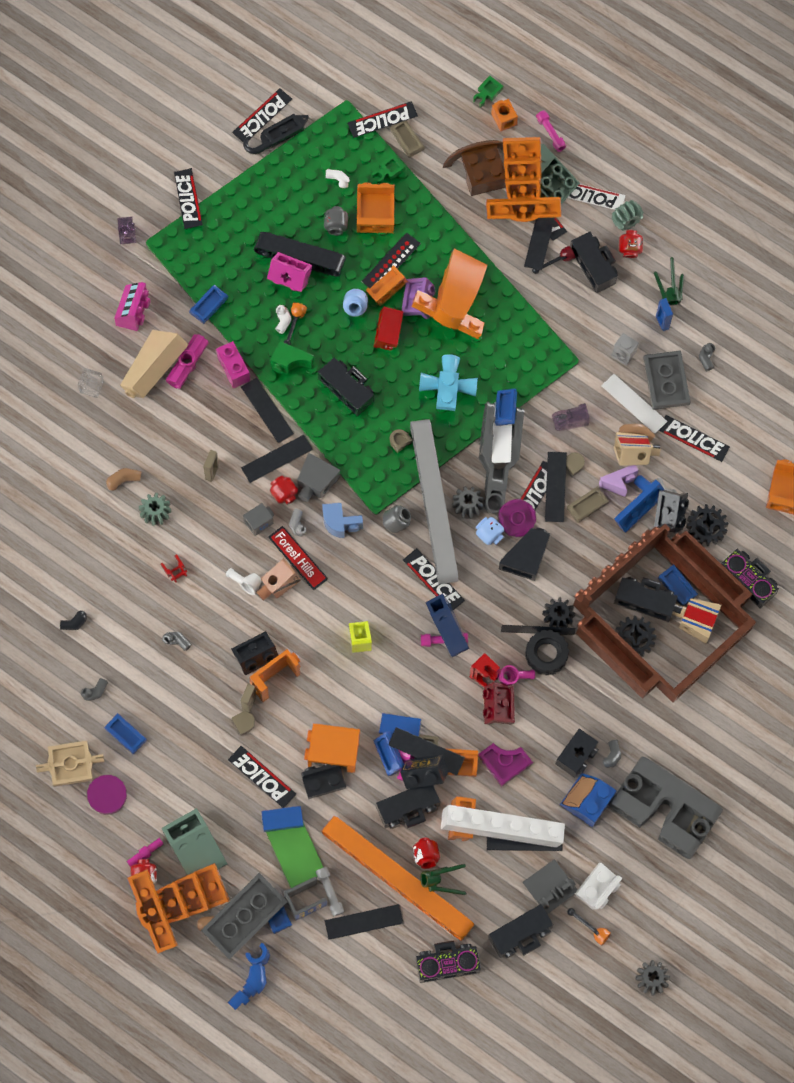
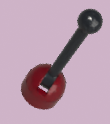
(566, 255)

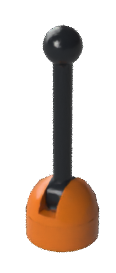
(298, 310)
(600, 934)

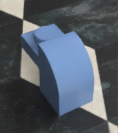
(336, 523)

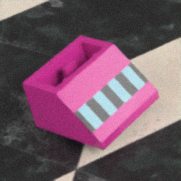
(132, 306)

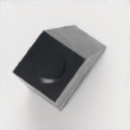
(526, 554)

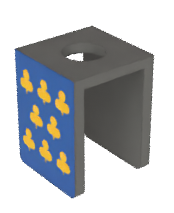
(298, 889)

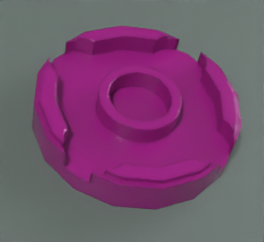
(517, 517)
(106, 794)

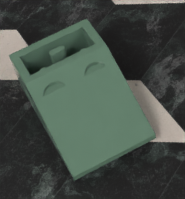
(555, 178)
(193, 842)

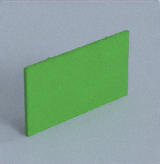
(295, 854)

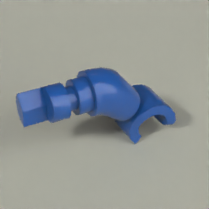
(256, 979)

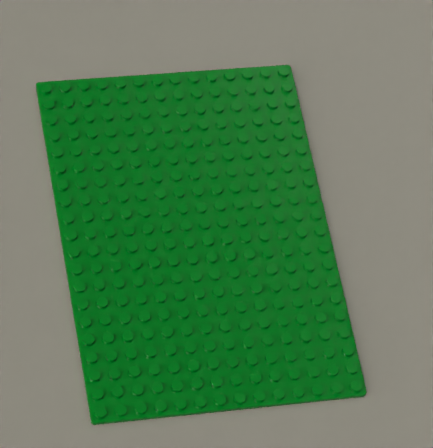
(289, 198)

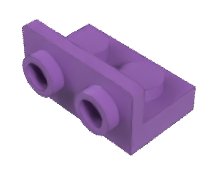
(421, 284)

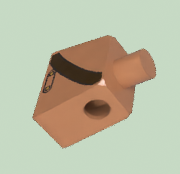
(283, 575)

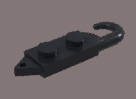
(278, 133)

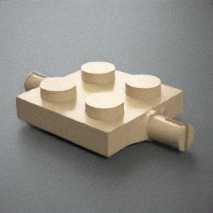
(70, 763)

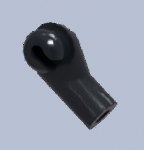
(75, 623)

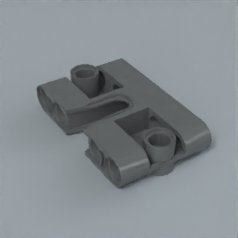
(660, 787)

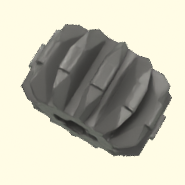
(469, 495)
(648, 971)

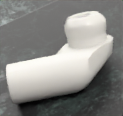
(338, 175)
(284, 317)

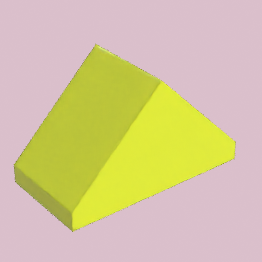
(360, 637)

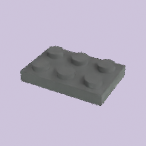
(666, 380)

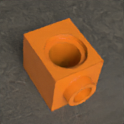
(504, 121)

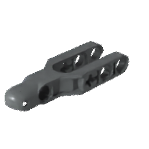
(497, 479)

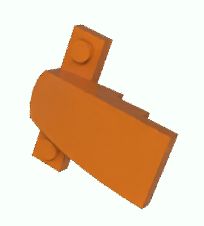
(523, 184)
(455, 295)
(175, 901)

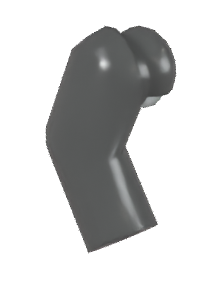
(174, 638)
(614, 756)

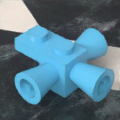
(448, 383)

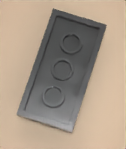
(244, 916)

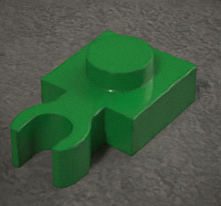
(488, 89)
(389, 168)

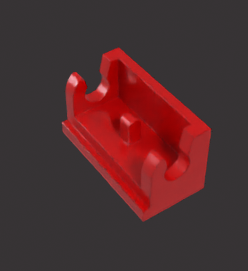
(388, 328)
(484, 668)

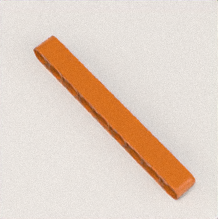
(397, 878)

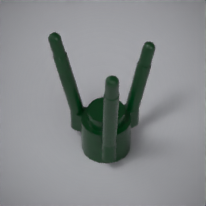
(672, 294)
(433, 878)

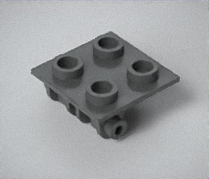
(550, 886)

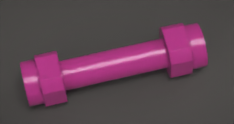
(543, 119)
(427, 639)

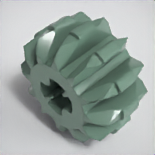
(627, 215)
(154, 516)

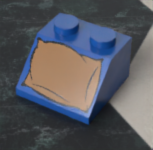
(588, 798)

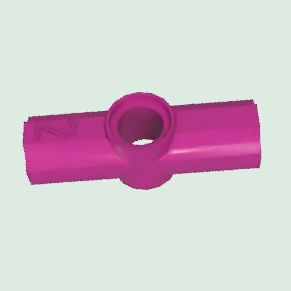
(181, 370)

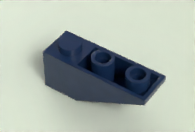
(447, 624)

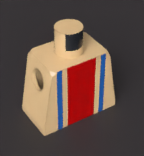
(634, 449)
(697, 618)

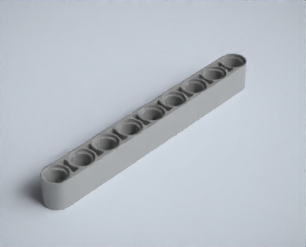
(434, 501)

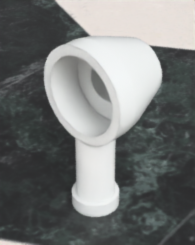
(249, 583)

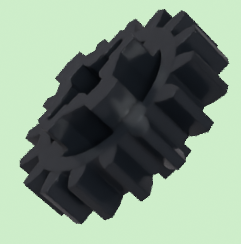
(699, 526)
(643, 636)

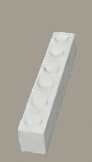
(502, 826)

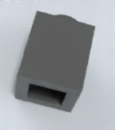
(259, 519)

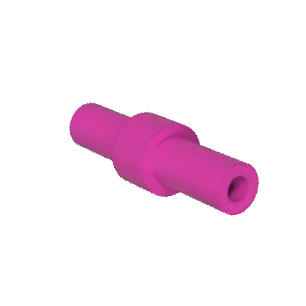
(145, 852)

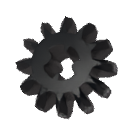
(565, 611)

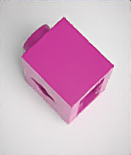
(289, 272)
(233, 364)

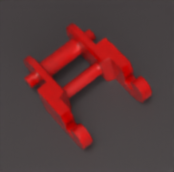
(169, 572)

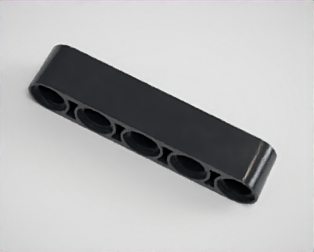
(320, 258)

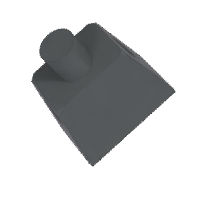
(316, 477)

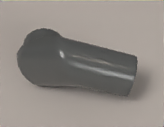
(705, 355)
(94, 693)

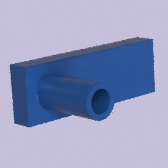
(640, 504)

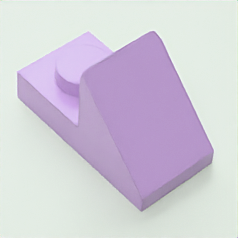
(614, 481)

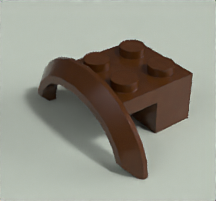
(482, 166)

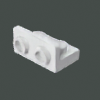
(598, 887)

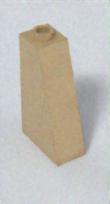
(152, 362)

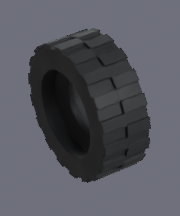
(554, 639)

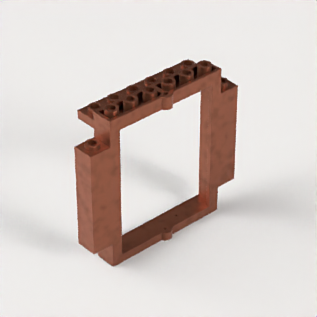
(697, 567)

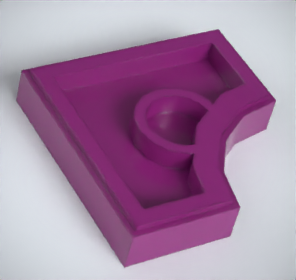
(503, 763)

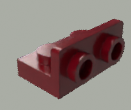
(498, 704)

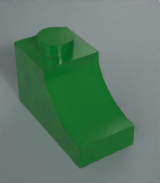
(288, 358)

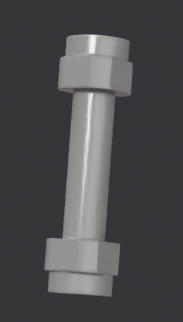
(336, 907)

